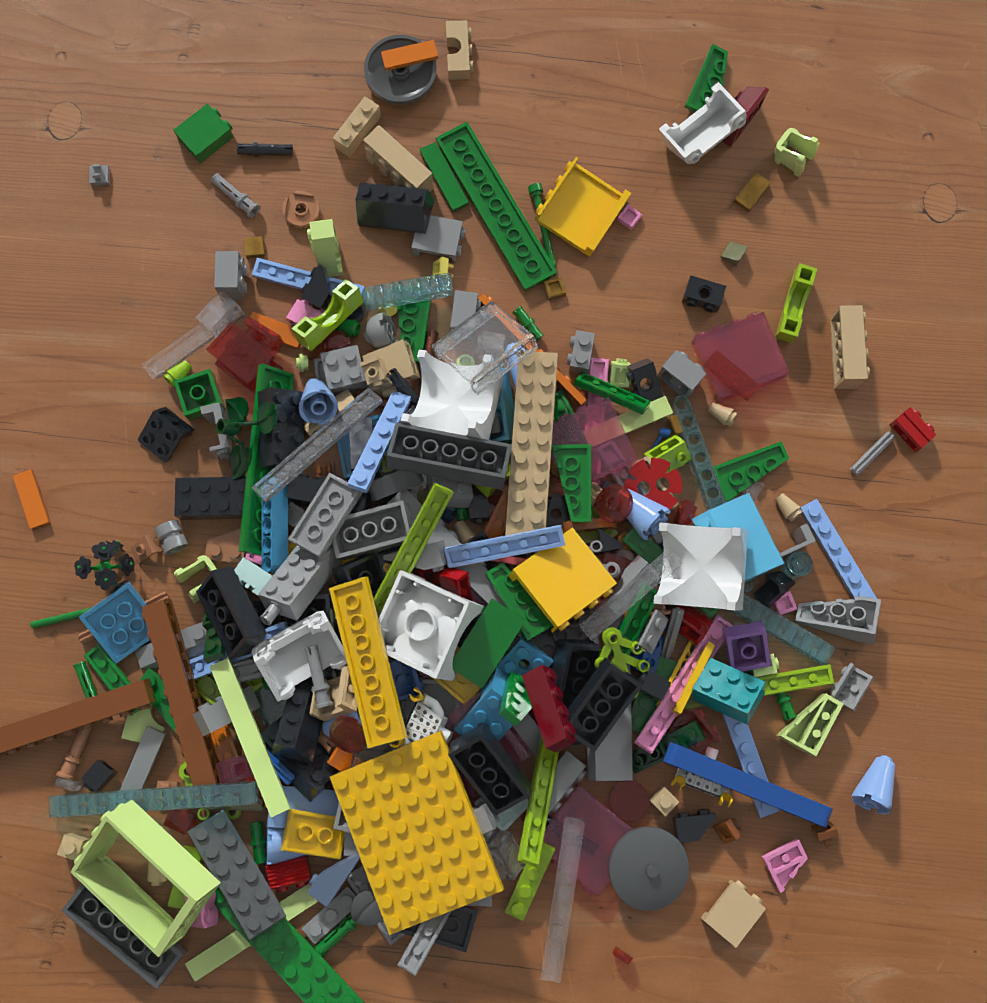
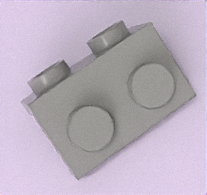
(851, 686)

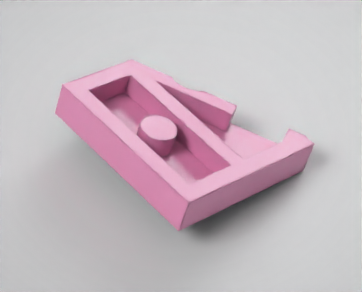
(784, 862)

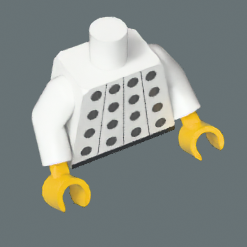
(425, 719)
(701, 784)

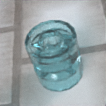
(797, 565)

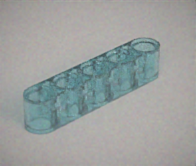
(408, 291)

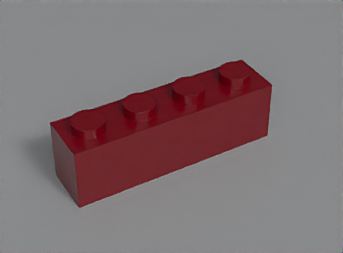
(549, 708)

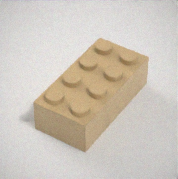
(396, 161)
(848, 347)

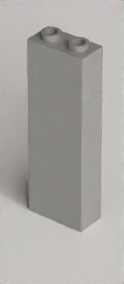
(614, 755)

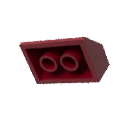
(751, 101)

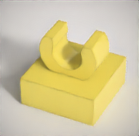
(442, 266)

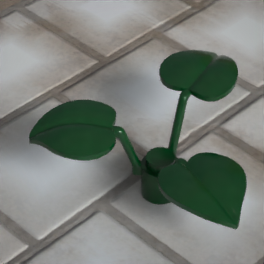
(238, 411)

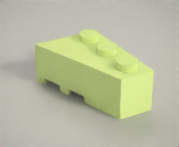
(325, 246)
(812, 725)

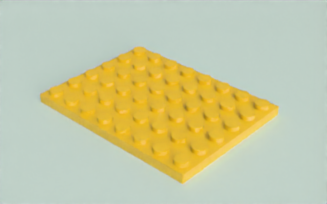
(416, 833)

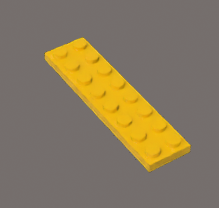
(368, 662)

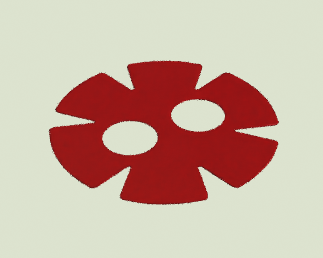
(657, 470)

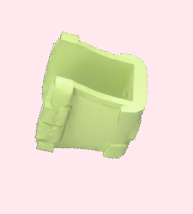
(801, 143)
(184, 574)

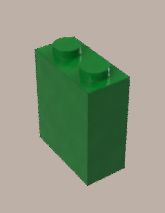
(204, 132)

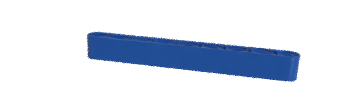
(747, 784)

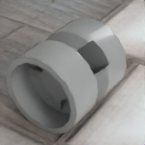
(171, 538)

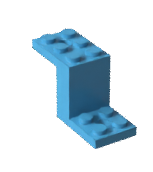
(489, 704)

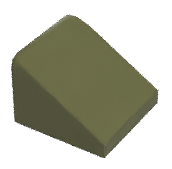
(734, 253)

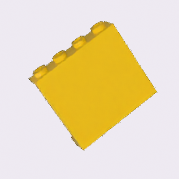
(580, 208)
(564, 580)

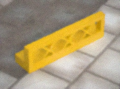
(693, 677)

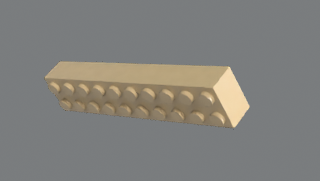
(532, 443)

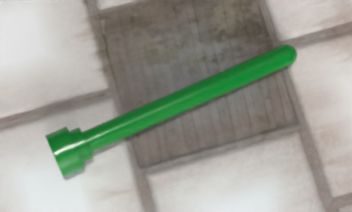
(535, 191)
(58, 618)

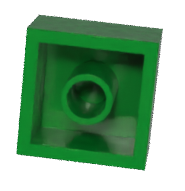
(197, 391)

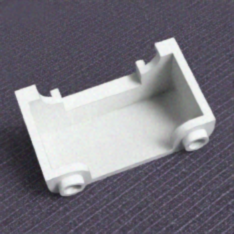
(705, 127)
(284, 657)

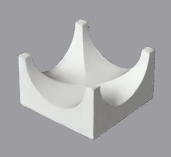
(450, 403)
(710, 569)
(425, 624)

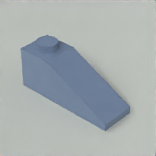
(330, 880)

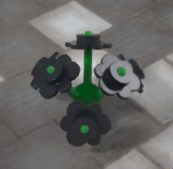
(104, 575)

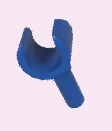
(663, 433)

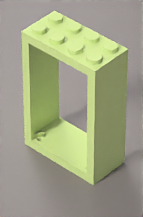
(124, 896)

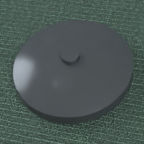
(398, 85)
(648, 868)

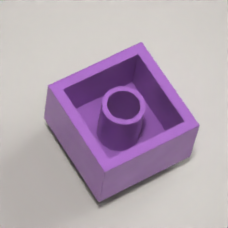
(747, 646)

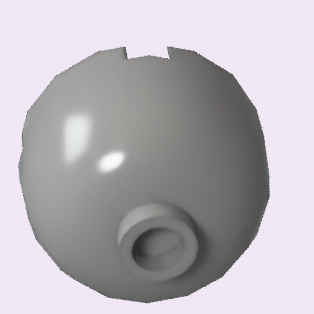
(380, 331)

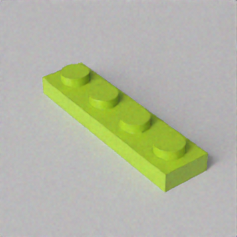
(528, 884)

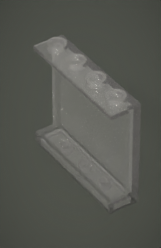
(485, 346)

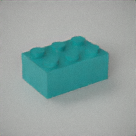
(728, 691)

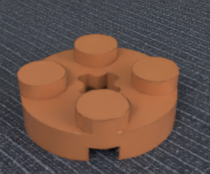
(294, 202)

